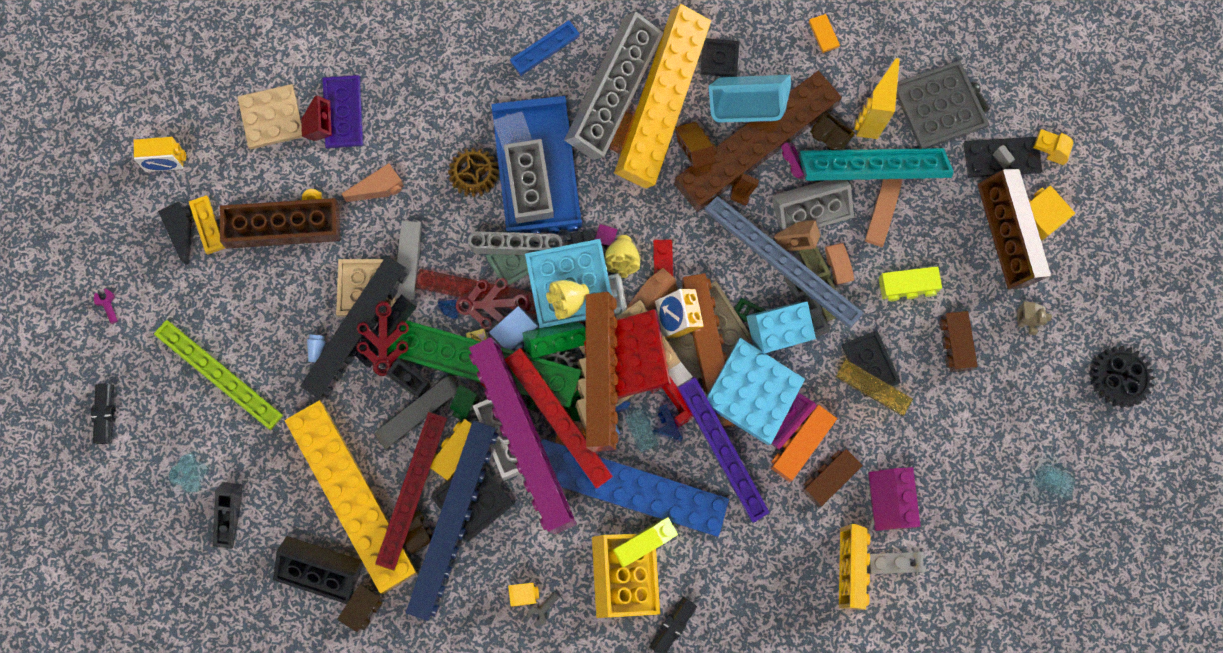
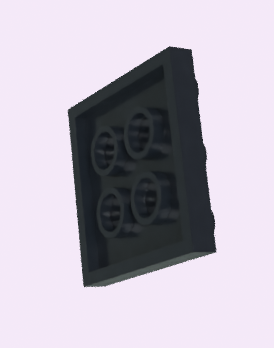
(489, 506)

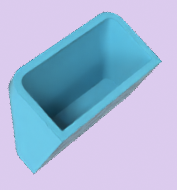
(749, 98)

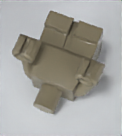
(1032, 315)

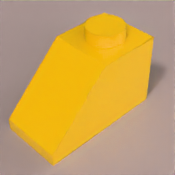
(523, 594)

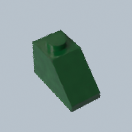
(463, 403)

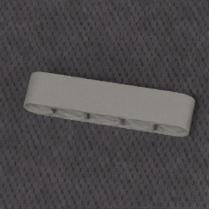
(507, 238)

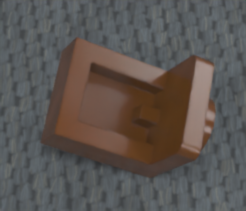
(743, 189)

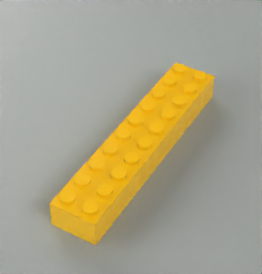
(663, 96)
(347, 492)

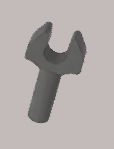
(543, 609)

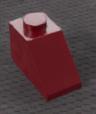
(317, 120)

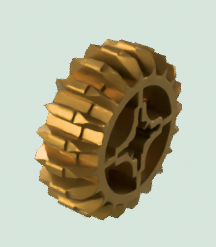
(480, 169)

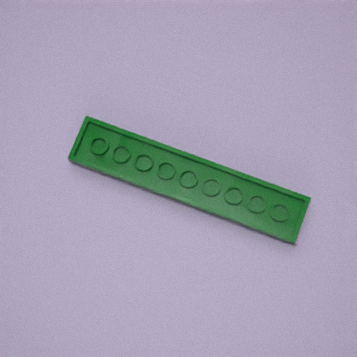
(451, 355)

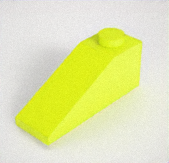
(645, 541)

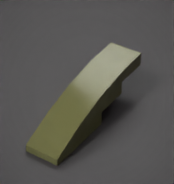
(814, 261)

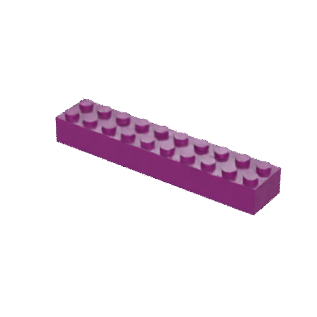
(522, 437)

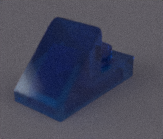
(669, 431)

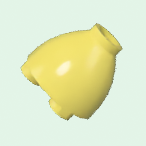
(622, 257)
(566, 297)

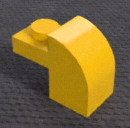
(1055, 145)

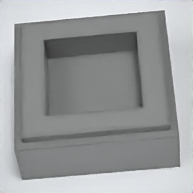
(1003, 156)

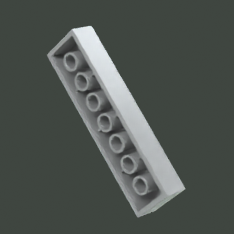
(614, 86)

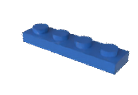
(544, 48)

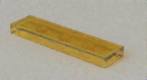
(874, 387)

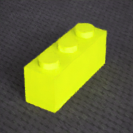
(910, 283)

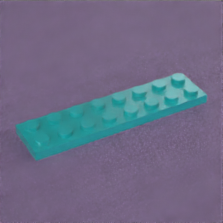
(875, 164)

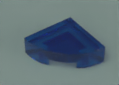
(448, 308)

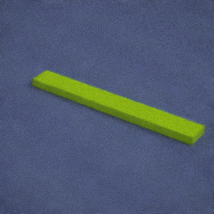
(218, 375)

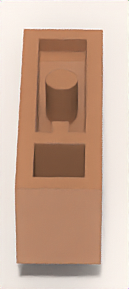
(377, 185)
(655, 288)

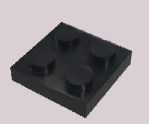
(720, 57)

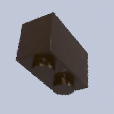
(360, 608)

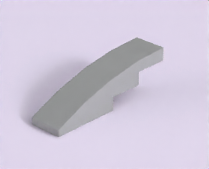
(408, 256)

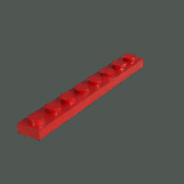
(558, 417)

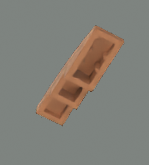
(883, 211)

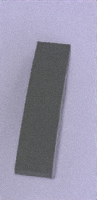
(819, 323)

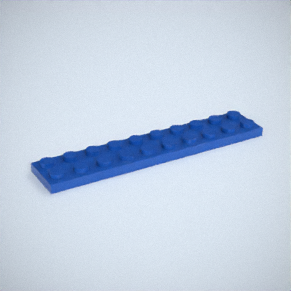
(642, 492)

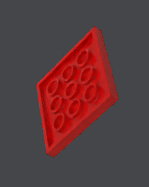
(639, 355)

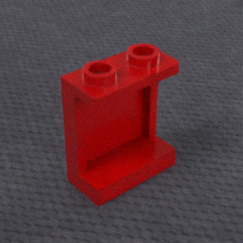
(676, 398)

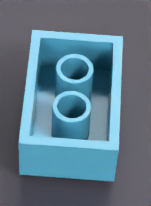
(781, 327)

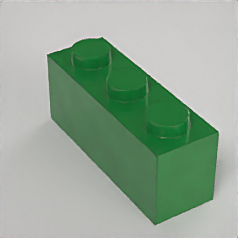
(553, 339)

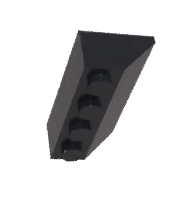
(316, 569)

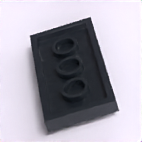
(982, 163)

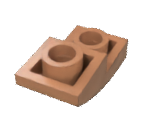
(840, 263)

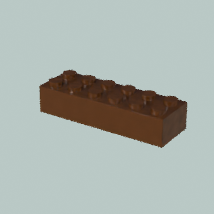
(279, 223)
(1013, 229)

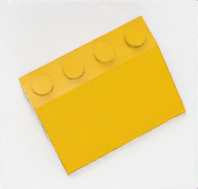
(879, 105)
(853, 567)
(625, 589)

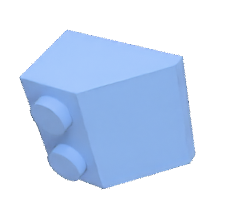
(510, 329)

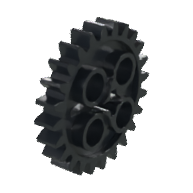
(1118, 393)

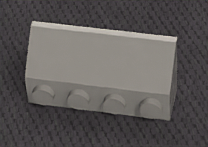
(822, 201)

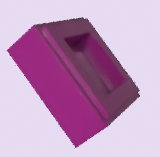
(606, 235)

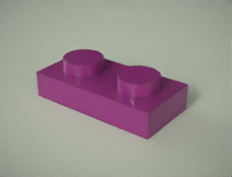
(790, 154)

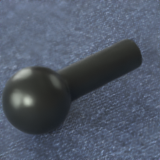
(976, 87)

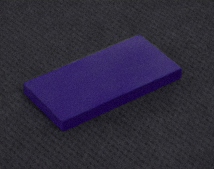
(346, 111)

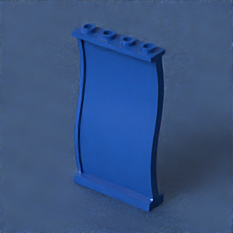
(549, 122)

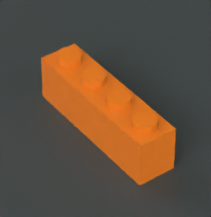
(803, 443)

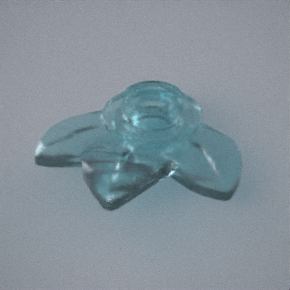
(191, 472)

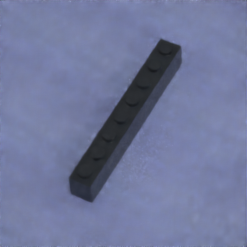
(344, 342)

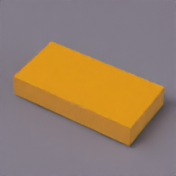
(824, 33)

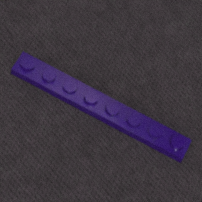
(723, 449)

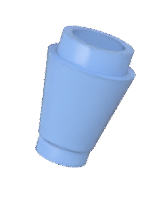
(315, 347)

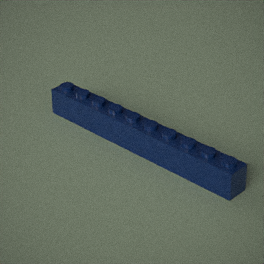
(452, 520)

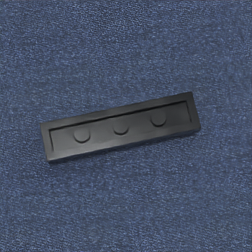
(400, 312)

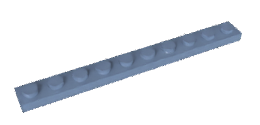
(784, 262)

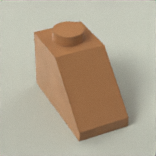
(799, 236)

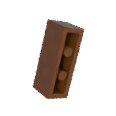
(695, 144)
(958, 341)
(831, 477)

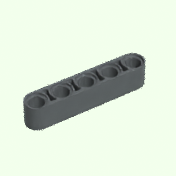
(415, 413)

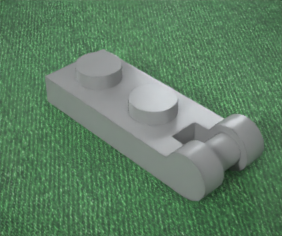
(896, 563)

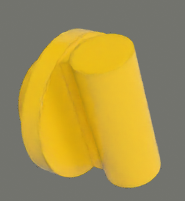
(310, 194)

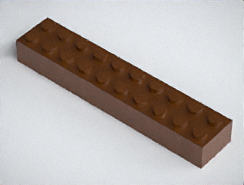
(757, 142)

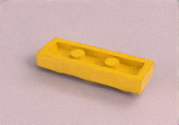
(206, 224)

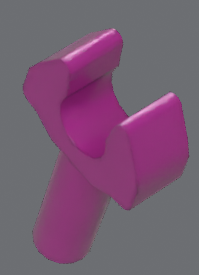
(106, 303)

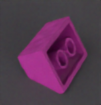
(894, 499)

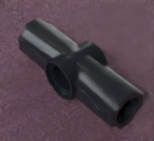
(103, 413)
(673, 626)

